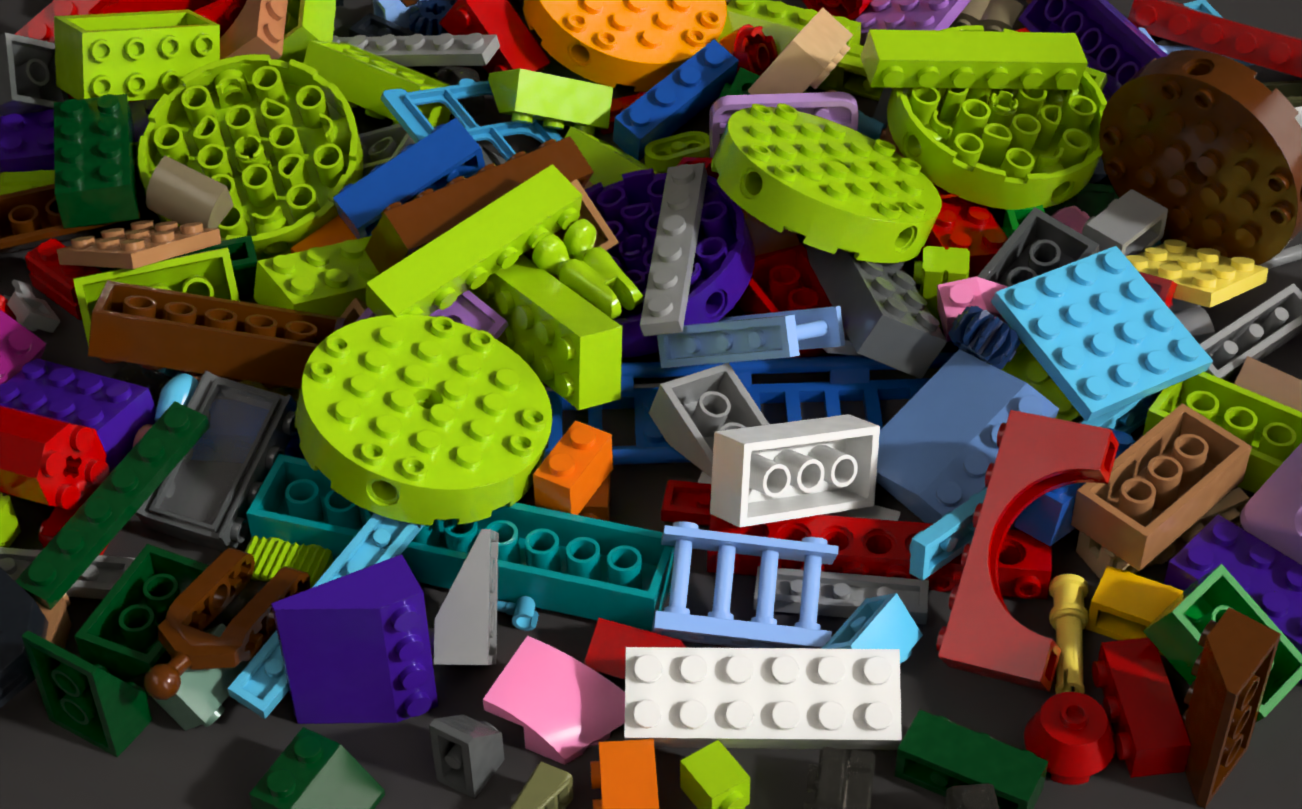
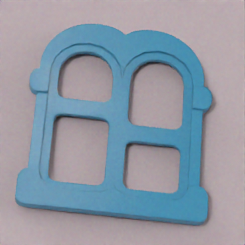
(405, 110)

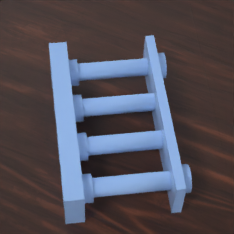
(753, 337)
(718, 625)

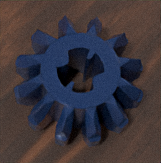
(427, 15)
(984, 336)

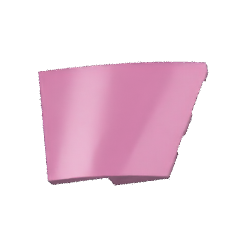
(556, 701)

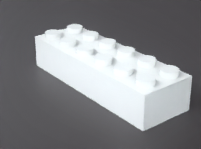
(763, 697)

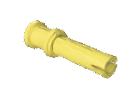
(1069, 620)

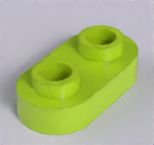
(670, 150)

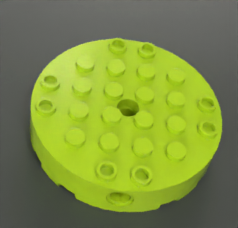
(267, 134)
(1001, 143)
(826, 183)
(422, 418)

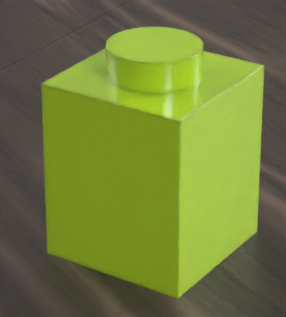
(714, 779)

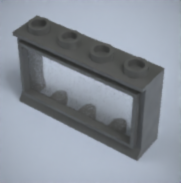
(222, 473)

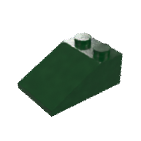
(87, 696)

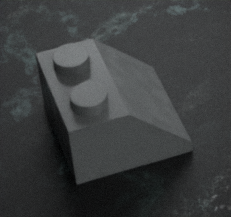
(27, 75)

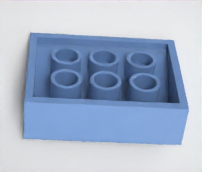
(947, 435)

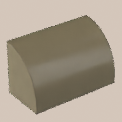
(187, 195)

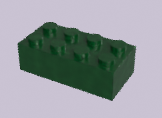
(95, 161)

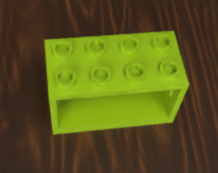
(131, 52)

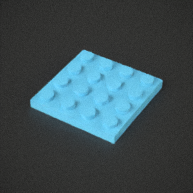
(1101, 332)

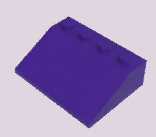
(358, 648)

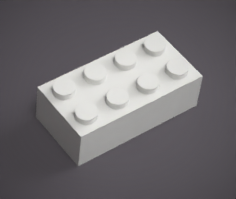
(794, 469)

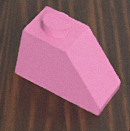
(959, 294)

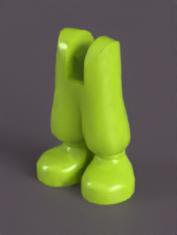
(587, 269)

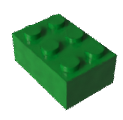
(1183, 621)

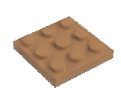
(139, 245)

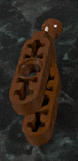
(201, 603)

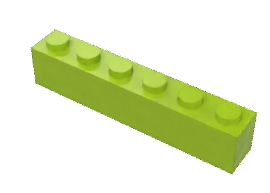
(973, 59)
(476, 247)

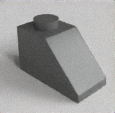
(465, 752)

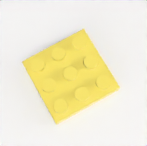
(1200, 274)

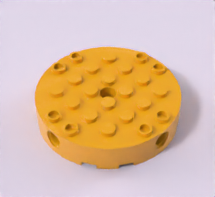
(625, 39)

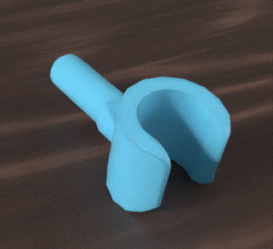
(523, 612)

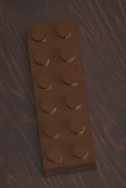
(432, 213)
(205, 334)

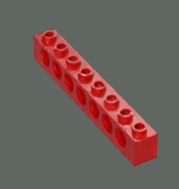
(882, 549)

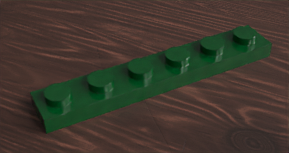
(112, 504)

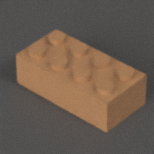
(1161, 486)

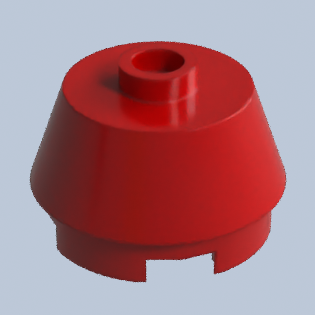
(751, 48)
(1072, 736)

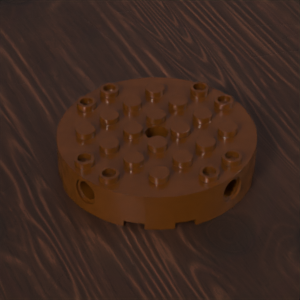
(1210, 151)

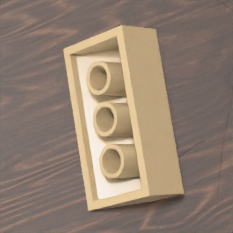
(806, 58)

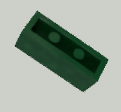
(948, 755)

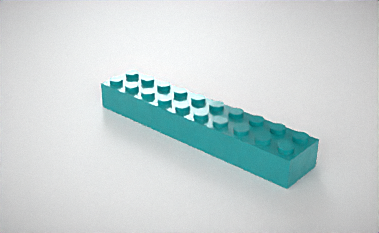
(543, 553)

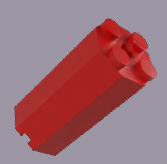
(49, 459)

